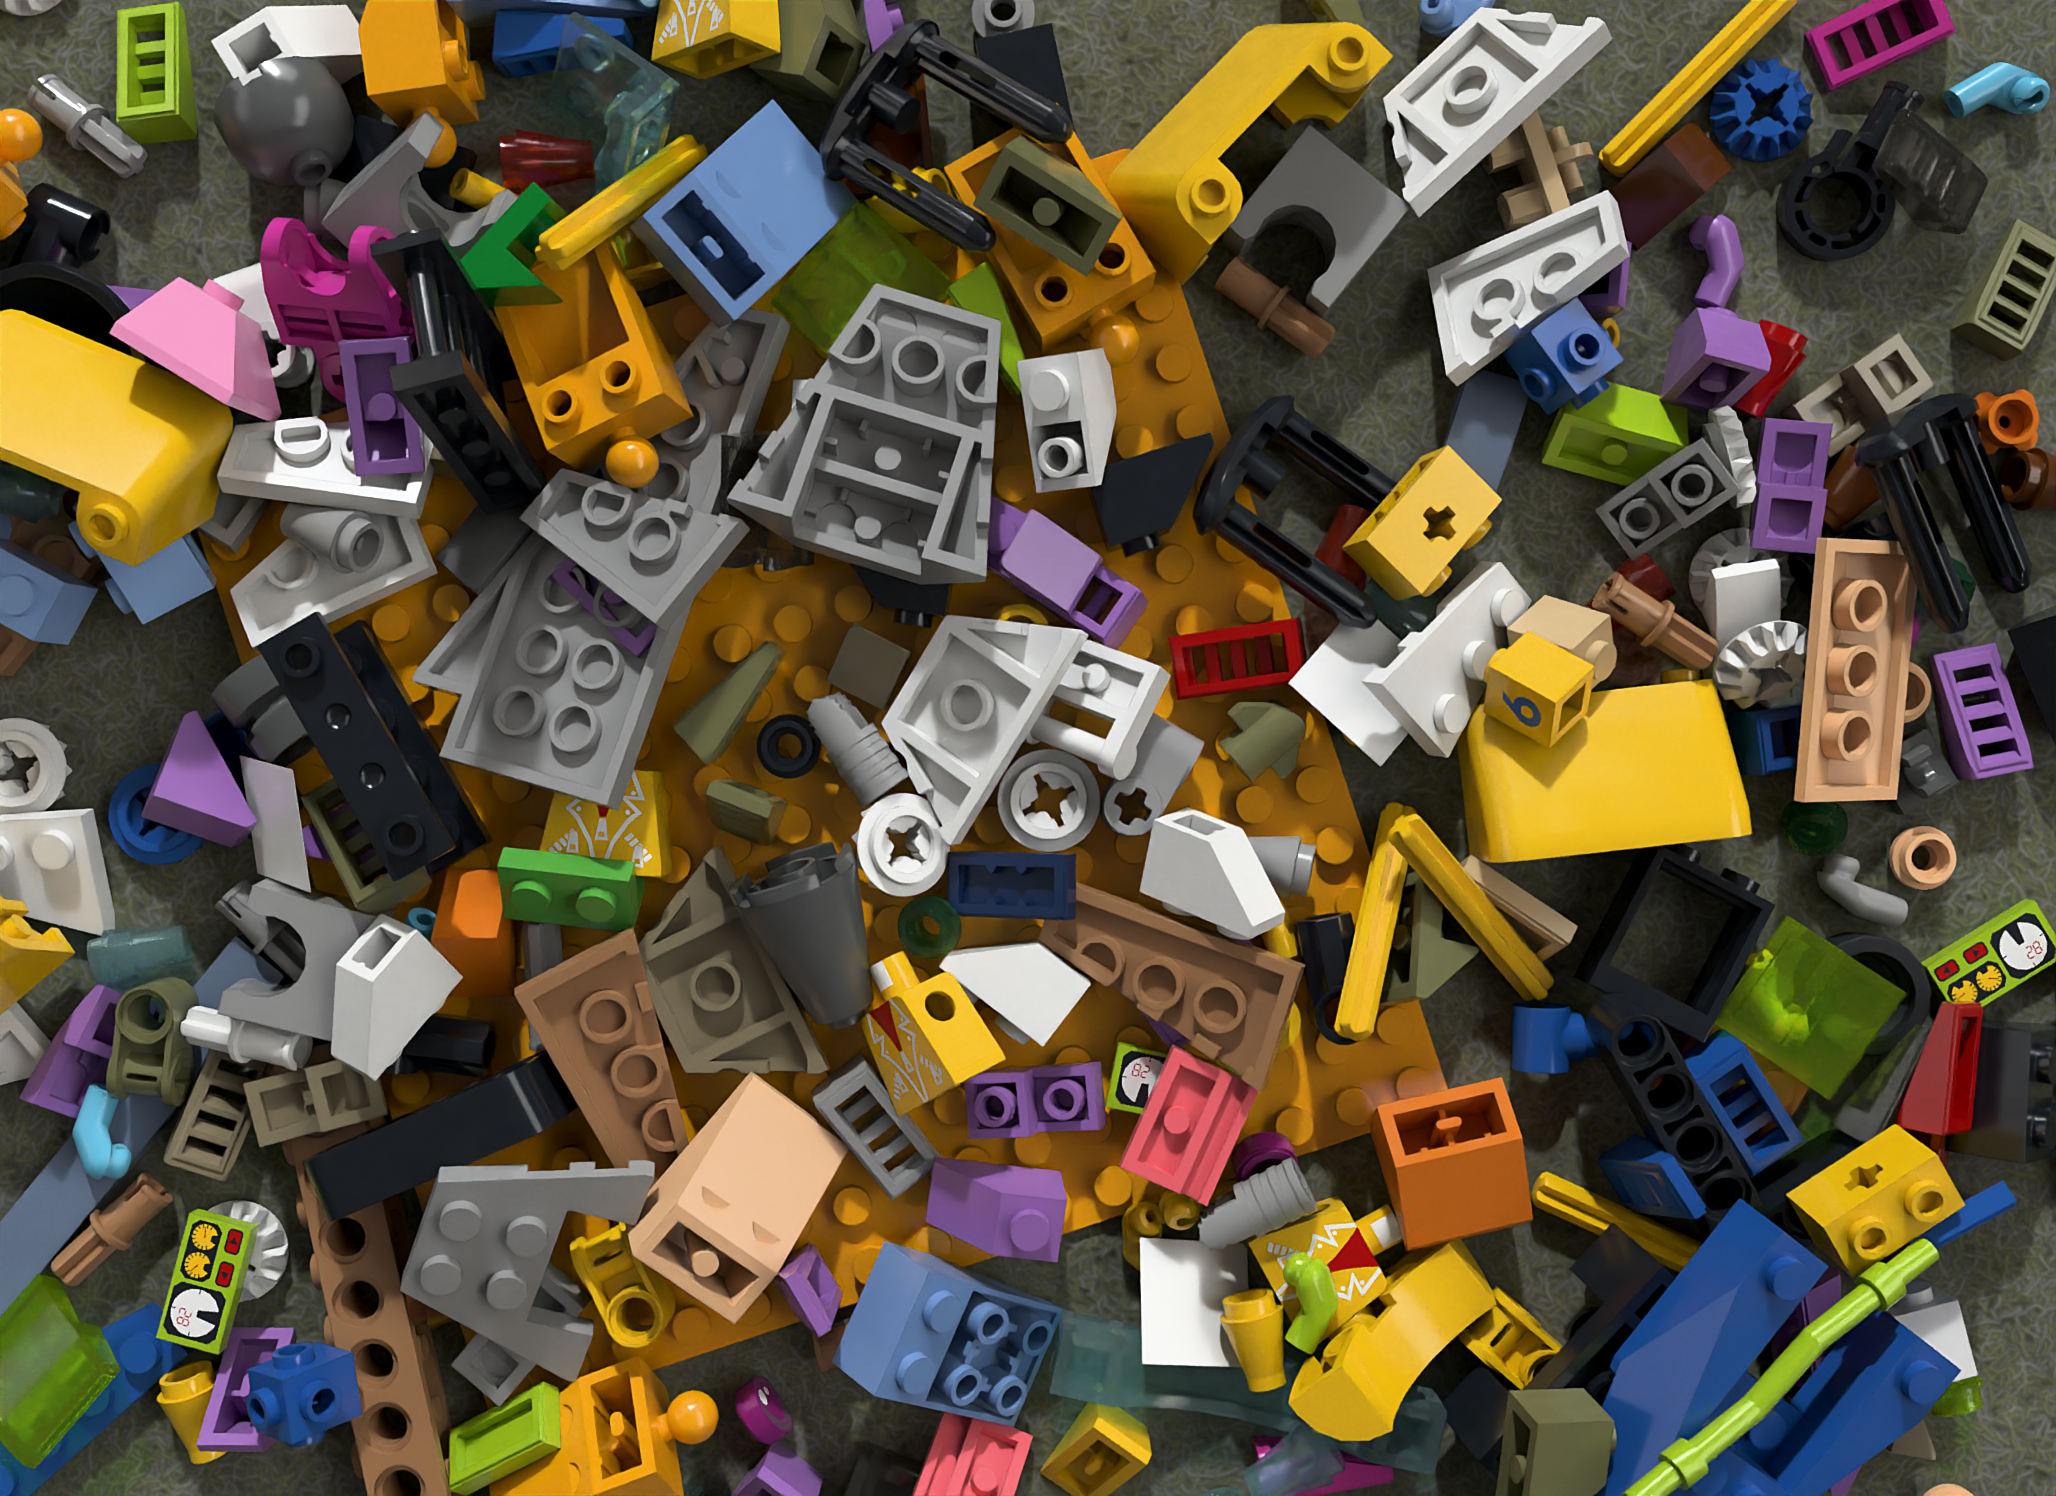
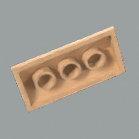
(1855, 672)

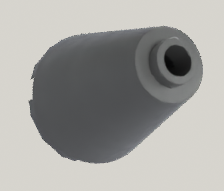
(813, 929)

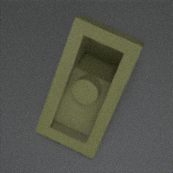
(1418, 955)

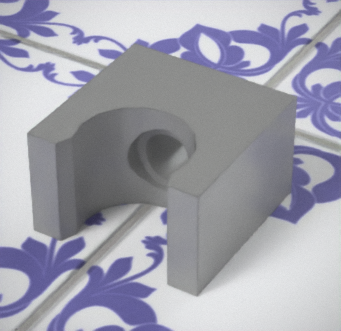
(392, 197)
(1333, 200)
(328, 929)

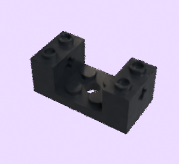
(1628, 1285)

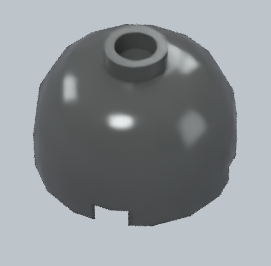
(287, 123)

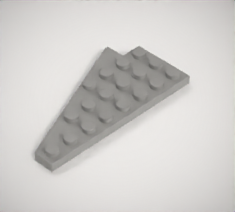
(534, 671)

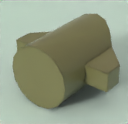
(1264, 738)

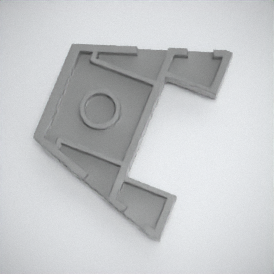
(491, 1242)

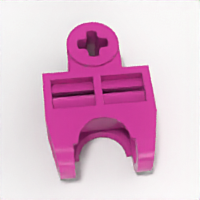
(326, 298)

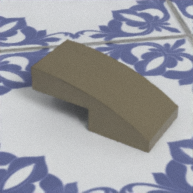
(1864, 392)
(312, 1101)

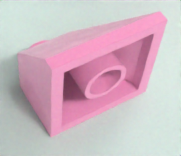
(205, 343)

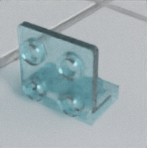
(611, 98)

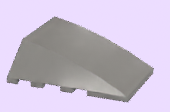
(889, 445)

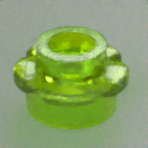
(1960, 1398)

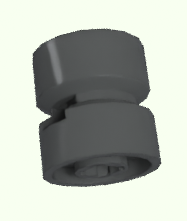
(256, 702)

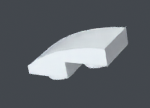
(1739, 600)

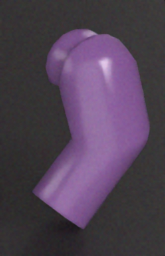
(1724, 257)

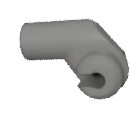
(1860, 900)

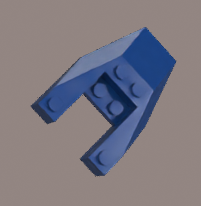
(1694, 1357)

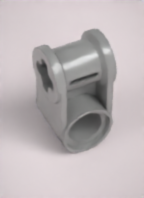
(1160, 769)

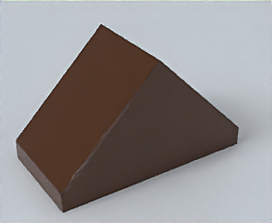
(1668, 183)

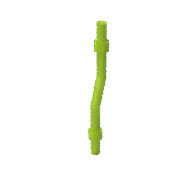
(1876, 1289)

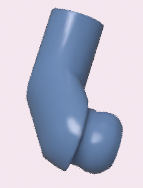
(1445, 16)

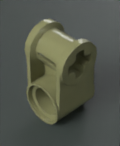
(151, 1055)

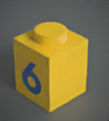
(1537, 688)

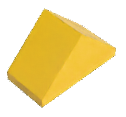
(1099, 1452)

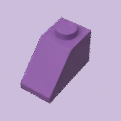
(1714, 360)
(999, 1207)

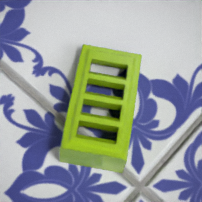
(163, 113)
(982, 294)

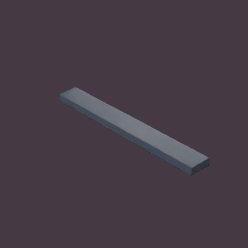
(63, 1194)

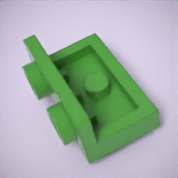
(569, 889)

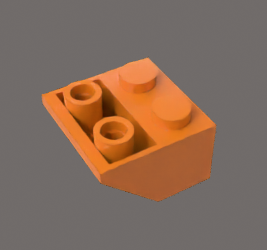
(1453, 1163)

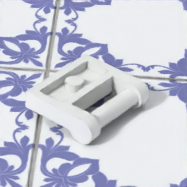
(1111, 688)

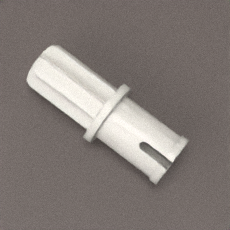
(245, 1039)

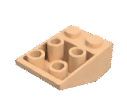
(737, 1198)

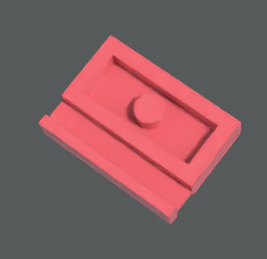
(1189, 1125)
(972, 1458)

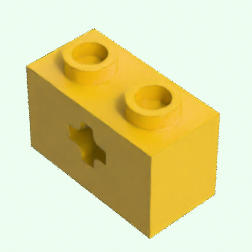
(1434, 491)
(1875, 1200)

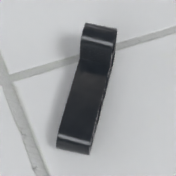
(440, 1134)

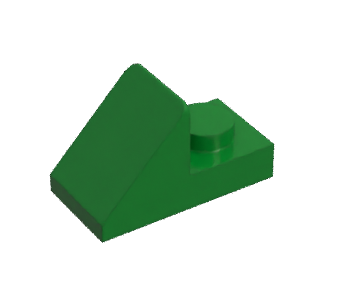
(505, 253)

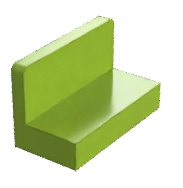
(1616, 435)

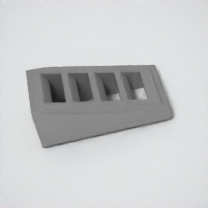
(843, 1084)

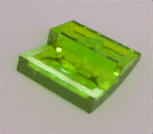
(845, 268)
(1809, 1007)
(47, 1369)

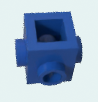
(1564, 358)
(303, 1393)

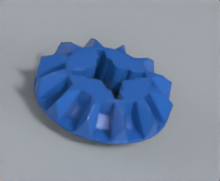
(1732, 107)
(129, 829)

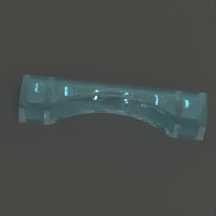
(1103, 1365)

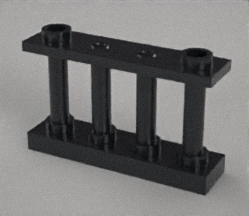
(459, 372)
(375, 745)

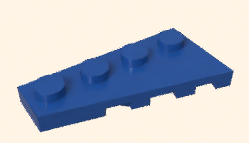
(142, 1364)

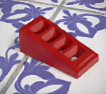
(1184, 665)
(1945, 1077)

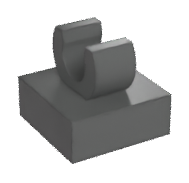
(1922, 772)

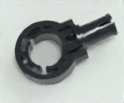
(1874, 196)

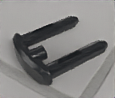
(878, 96)
(1917, 441)
(1246, 465)

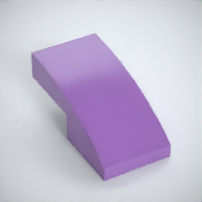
(1790, 485)
(76, 1055)

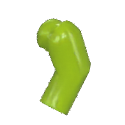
(1317, 1300)

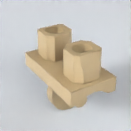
(1546, 169)

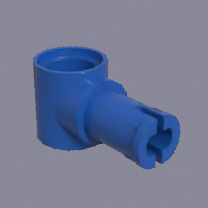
(1551, 1038)

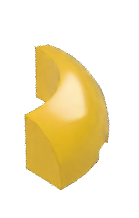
(1390, 1342)

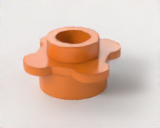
(2022, 416)

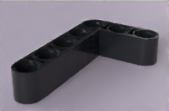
(1680, 1105)

